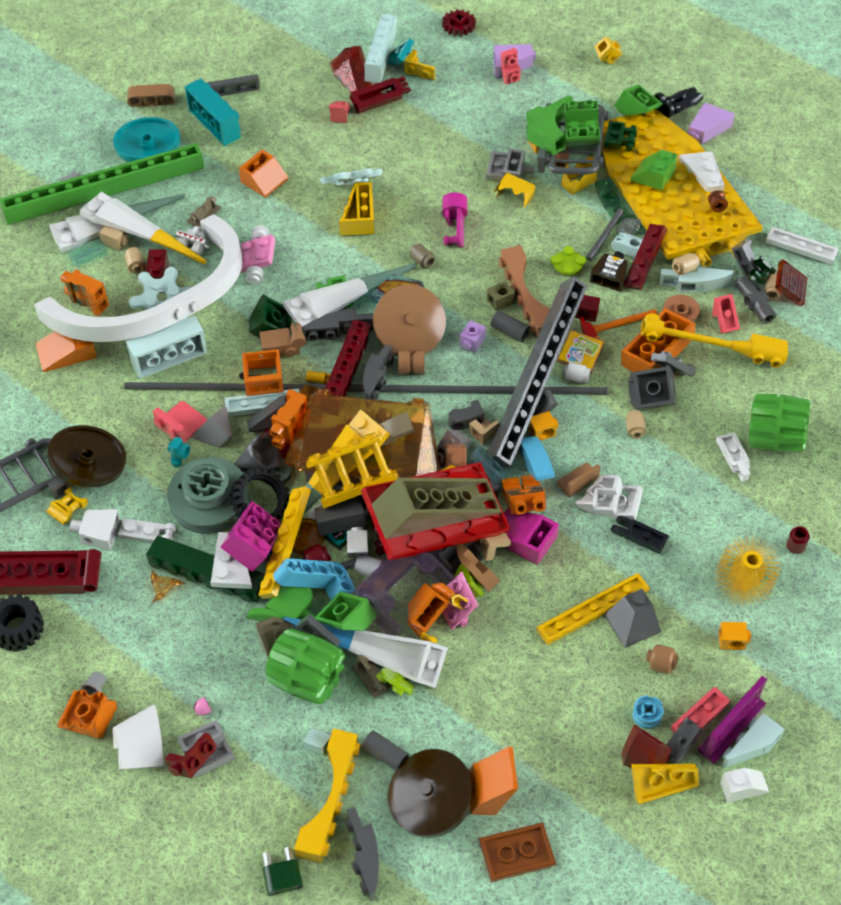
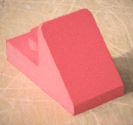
(339, 111)
(726, 313)

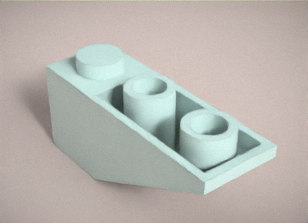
(758, 740)

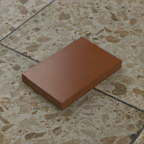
(517, 852)

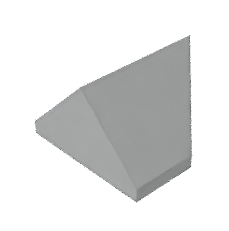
(215, 430)

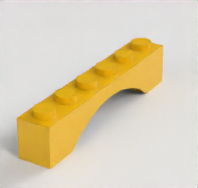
(314, 836)

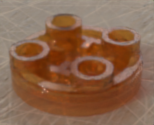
(307, 536)

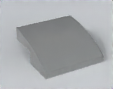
(222, 754)

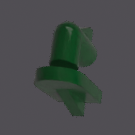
(767, 271)

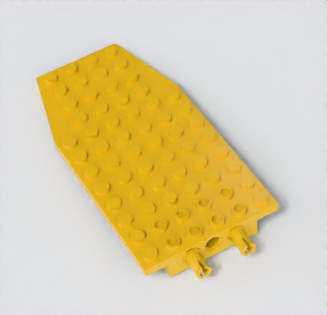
(683, 201)

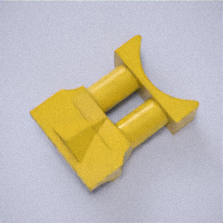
(63, 513)

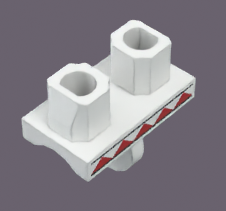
(195, 238)

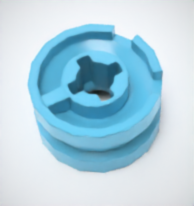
(650, 719)

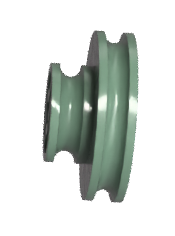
(205, 497)

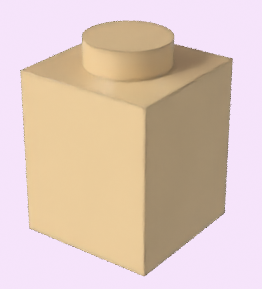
(113, 237)

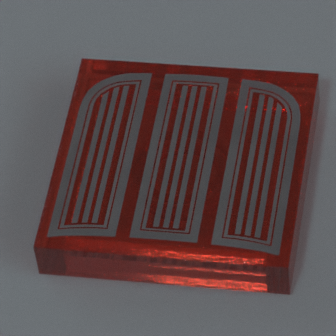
(791, 282)

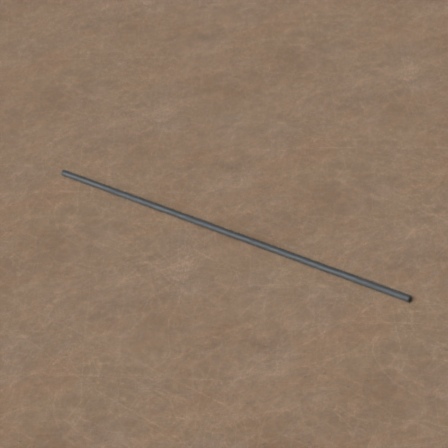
(359, 388)

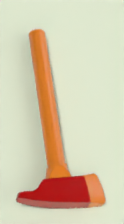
(593, 330)

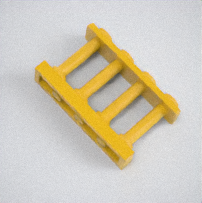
(350, 489)

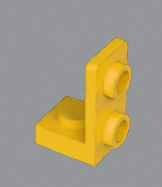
(413, 67)

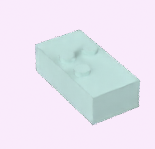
(167, 347)

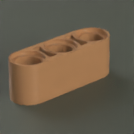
(150, 95)

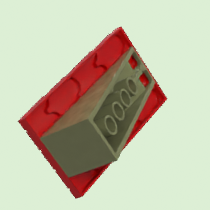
(435, 510)

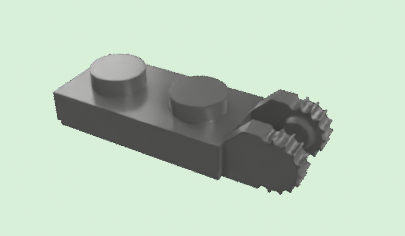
(666, 359)

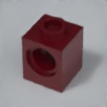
(588, 308)

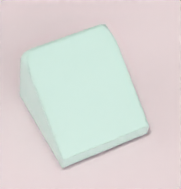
(316, 741)

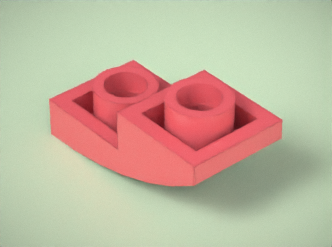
(509, 66)

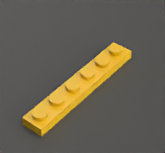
(285, 540)

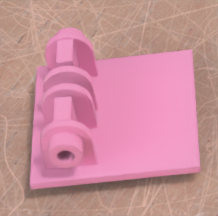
(454, 615)

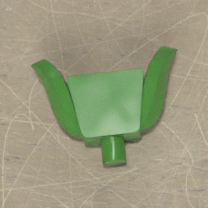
(290, 602)

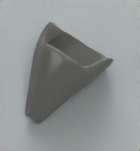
(259, 454)

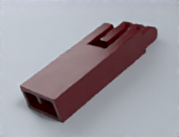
(371, 96)

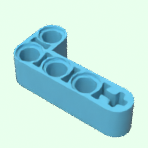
(314, 574)

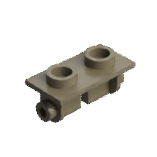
(207, 209)
(367, 672)

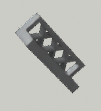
(236, 85)

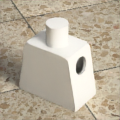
(97, 528)

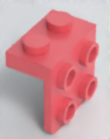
(180, 421)

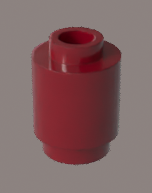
(798, 540)

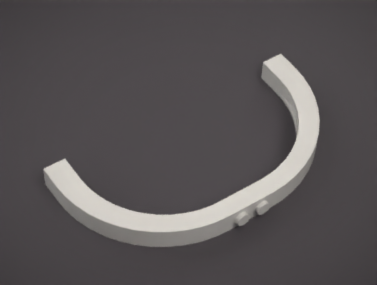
(163, 315)

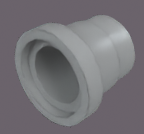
(94, 683)

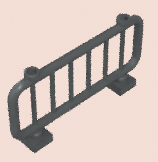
(544, 160)
(55, 483)

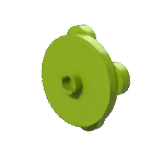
(568, 261)
(399, 683)

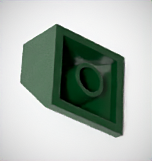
(268, 316)

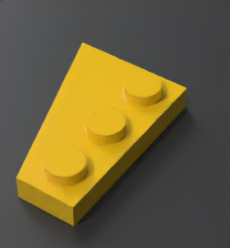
(661, 780)

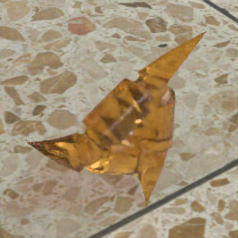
(161, 592)

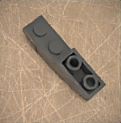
(332, 324)
(375, 372)
(366, 856)

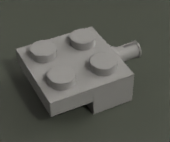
(510, 162)

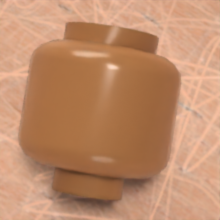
(662, 659)

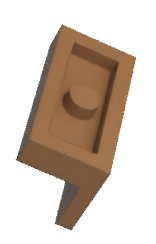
(579, 479)

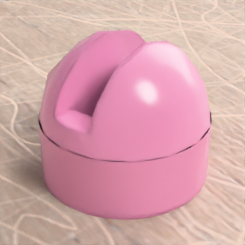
(202, 707)

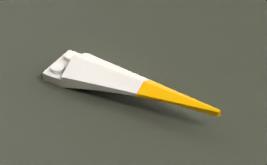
(117, 215)

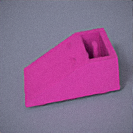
(530, 535)
(252, 536)

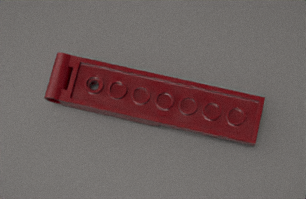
(49, 571)

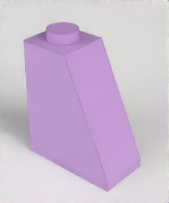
(525, 57)
(710, 122)

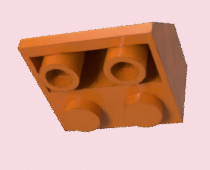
(262, 173)

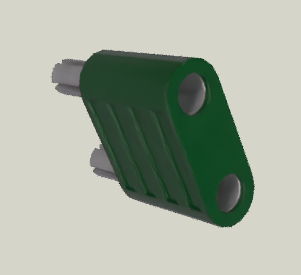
(283, 875)

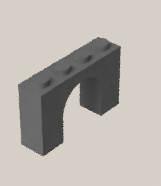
(341, 515)

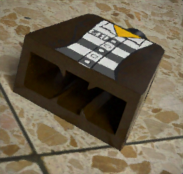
(610, 271)

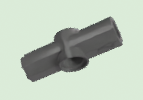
(756, 300)

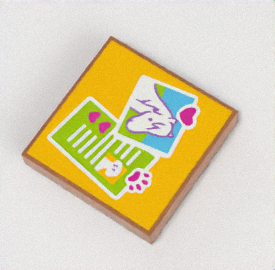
(581, 350)

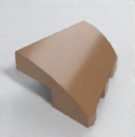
(476, 568)

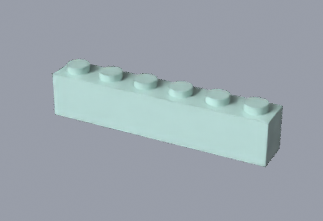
(380, 48)

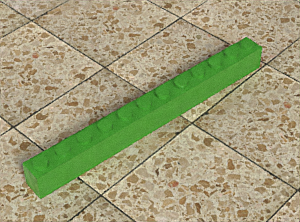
(109, 181)

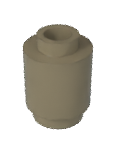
(422, 255)

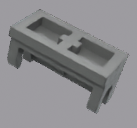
(745, 257)
(450, 559)
(684, 740)

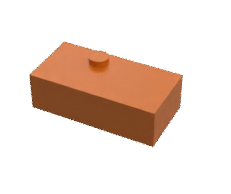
(638, 352)

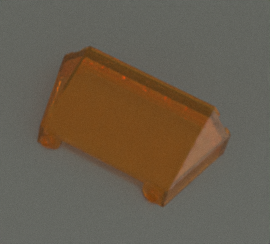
(329, 414)

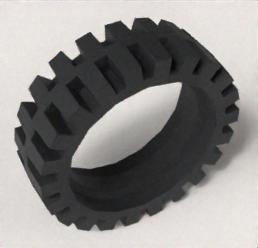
(262, 475)

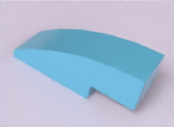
(536, 458)

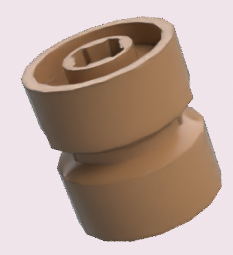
(411, 362)

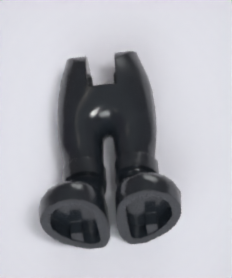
(678, 101)

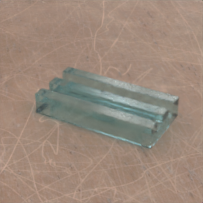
(88, 252)
(490, 466)

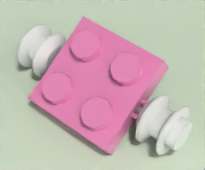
(257, 254)

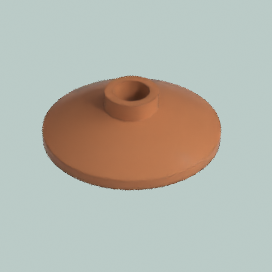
(683, 306)

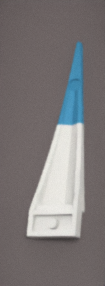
(409, 657)

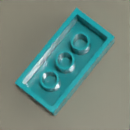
(213, 112)

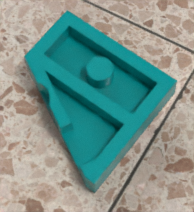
(399, 53)

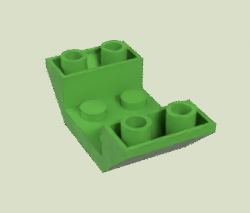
(582, 123)

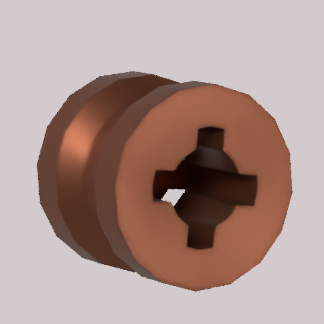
(717, 201)

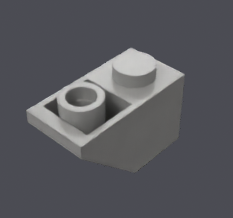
(451, 437)

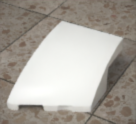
(606, 499)
(139, 741)

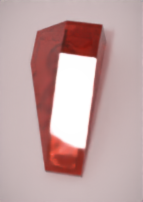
(350, 68)

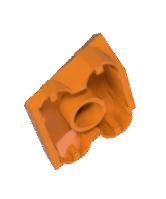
(88, 713)

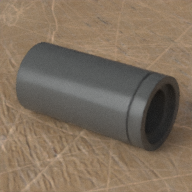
(510, 326)
(384, 750)

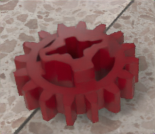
(459, 22)

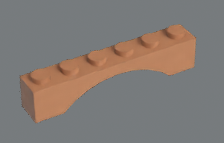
(514, 264)

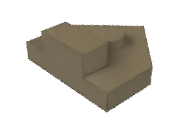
(269, 631)

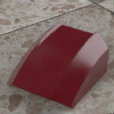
(644, 749)

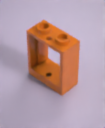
(265, 383)

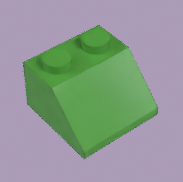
(636, 101)
(656, 169)
(347, 612)

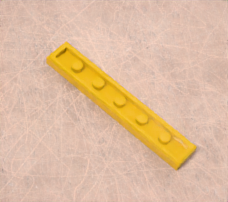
(589, 609)

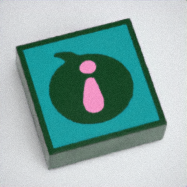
(337, 539)

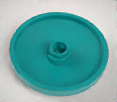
(145, 138)

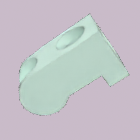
(626, 244)

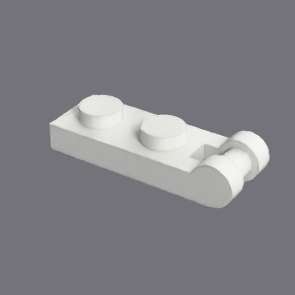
(145, 531)

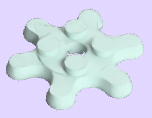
(349, 178)
(154, 287)

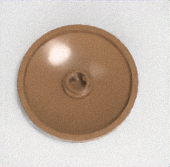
(409, 319)

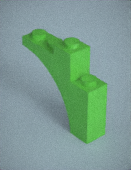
(543, 126)

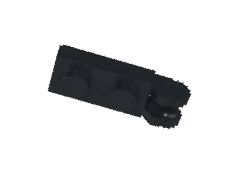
(640, 534)

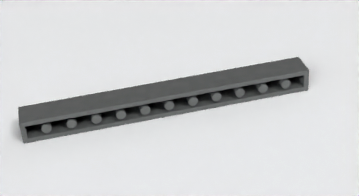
(536, 372)

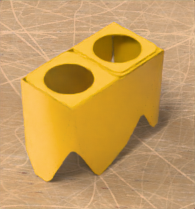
(518, 186)
(575, 186)

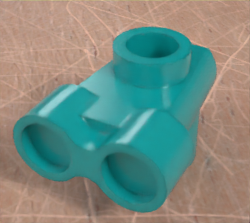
(179, 451)

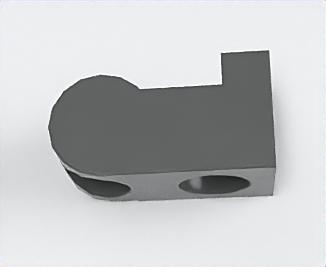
(461, 418)

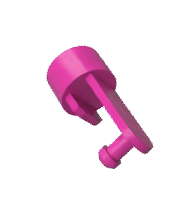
(455, 208)

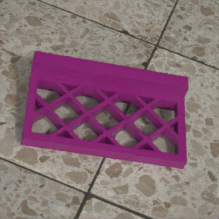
(734, 723)

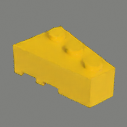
(359, 212)

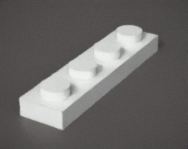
(802, 245)

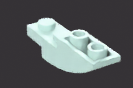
(701, 281)

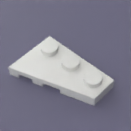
(705, 169)
(228, 571)

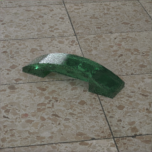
(608, 195)

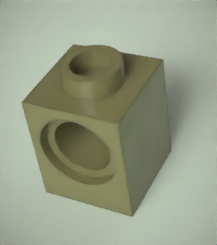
(501, 295)

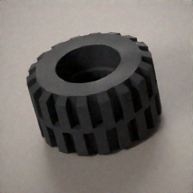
(26, 632)

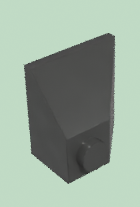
(633, 618)

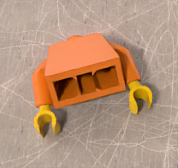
(427, 607)

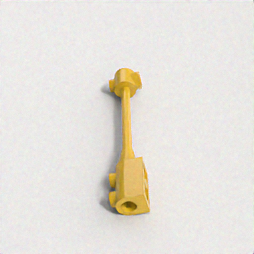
(758, 347)

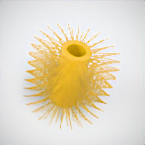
(747, 570)

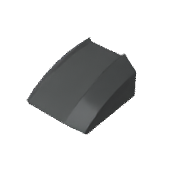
(652, 388)

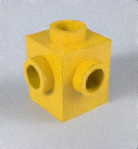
(608, 50)

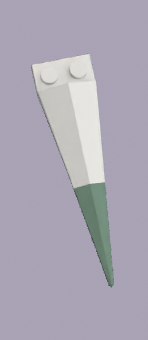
(80, 230)
(335, 297)

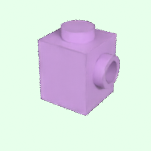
(472, 336)

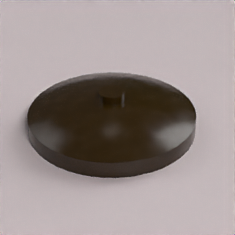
(86, 456)
(431, 793)

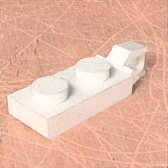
(734, 455)

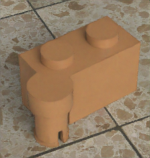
(282, 340)

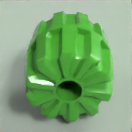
(779, 422)
(304, 666)

